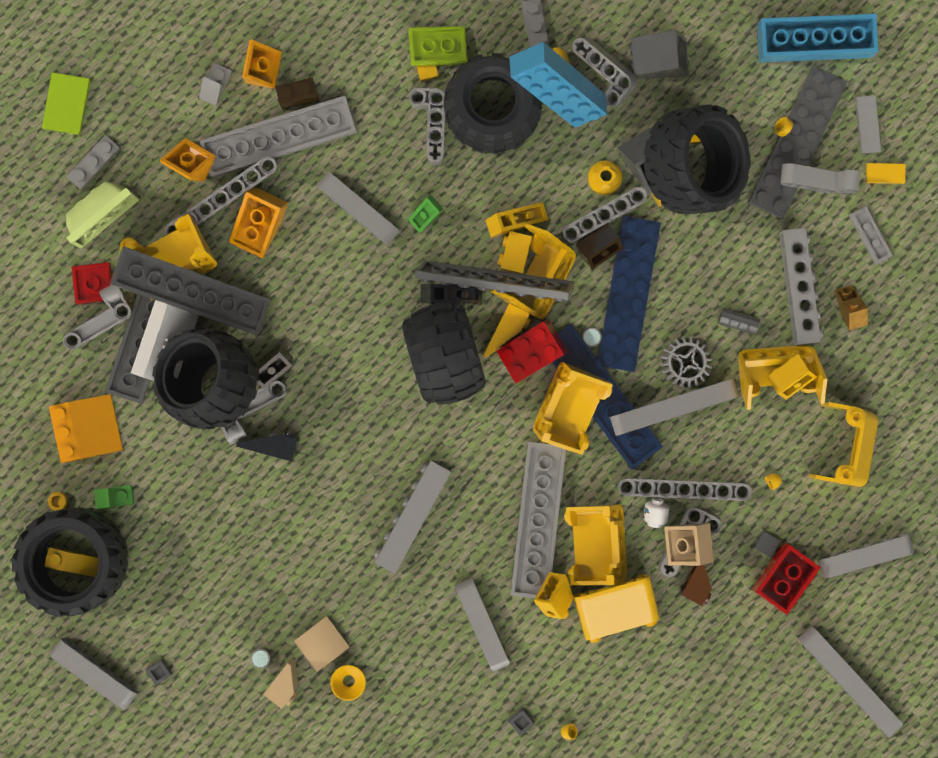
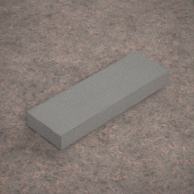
(868, 124)
(870, 235)

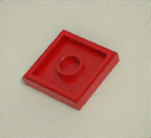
(89, 281)

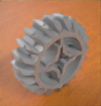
(693, 365)

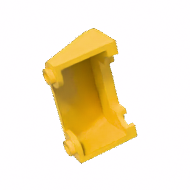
(182, 247)
(570, 407)
(597, 544)
(617, 608)

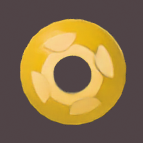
(604, 187)
(345, 692)

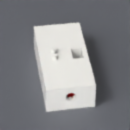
(162, 325)

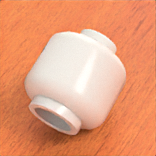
(656, 513)

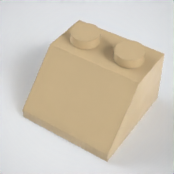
(689, 544)
(284, 687)

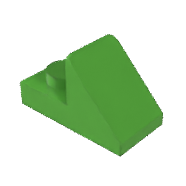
(425, 214)
(114, 497)

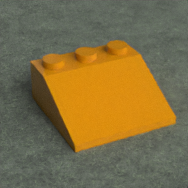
(85, 428)

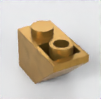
(851, 307)

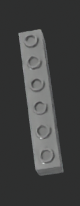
(795, 296)

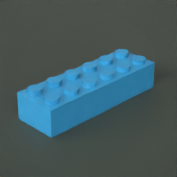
(817, 38)
(558, 84)

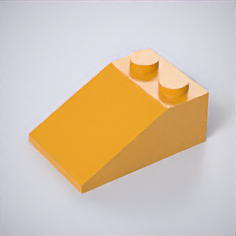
(258, 221)

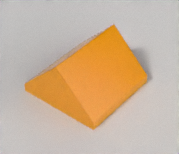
(261, 65)
(189, 160)

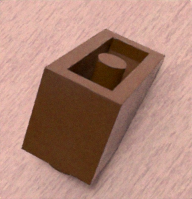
(697, 586)

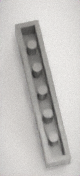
(410, 521)

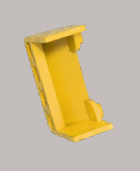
(551, 260)
(760, 363)
(866, 424)

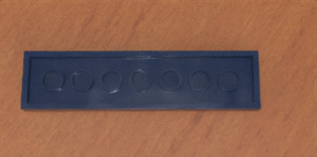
(629, 294)
(633, 445)

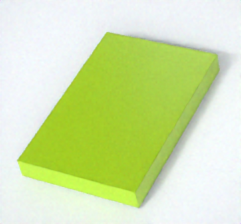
(437, 46)
(66, 103)

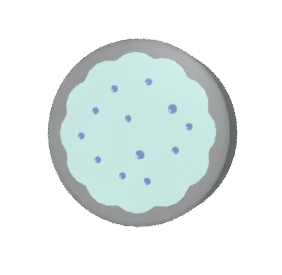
(591, 337)
(260, 658)

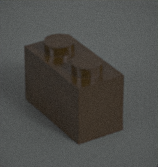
(297, 93)
(599, 246)
(273, 365)

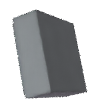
(767, 544)
(159, 672)
(521, 721)

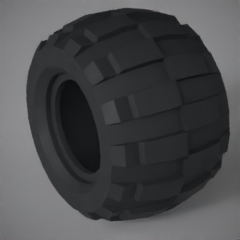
(485, 134)
(199, 351)
(443, 353)

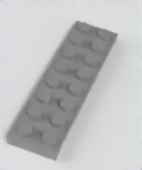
(280, 136)
(537, 518)

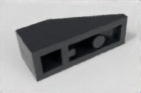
(450, 294)
(276, 446)

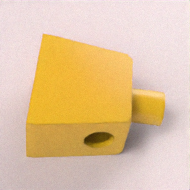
(555, 596)

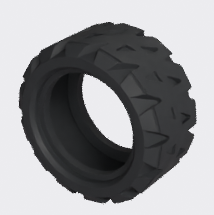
(725, 153)
(30, 570)

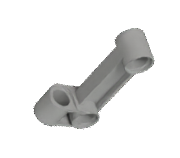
(114, 298)
(264, 397)

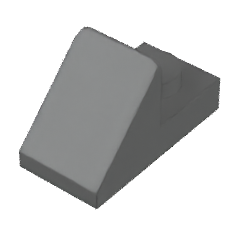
(215, 84)

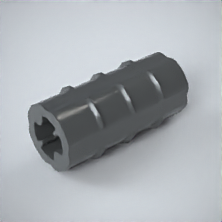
(739, 321)

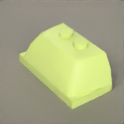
(97, 212)

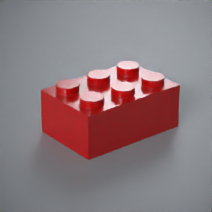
(532, 351)
(785, 578)

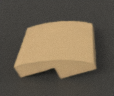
(321, 644)

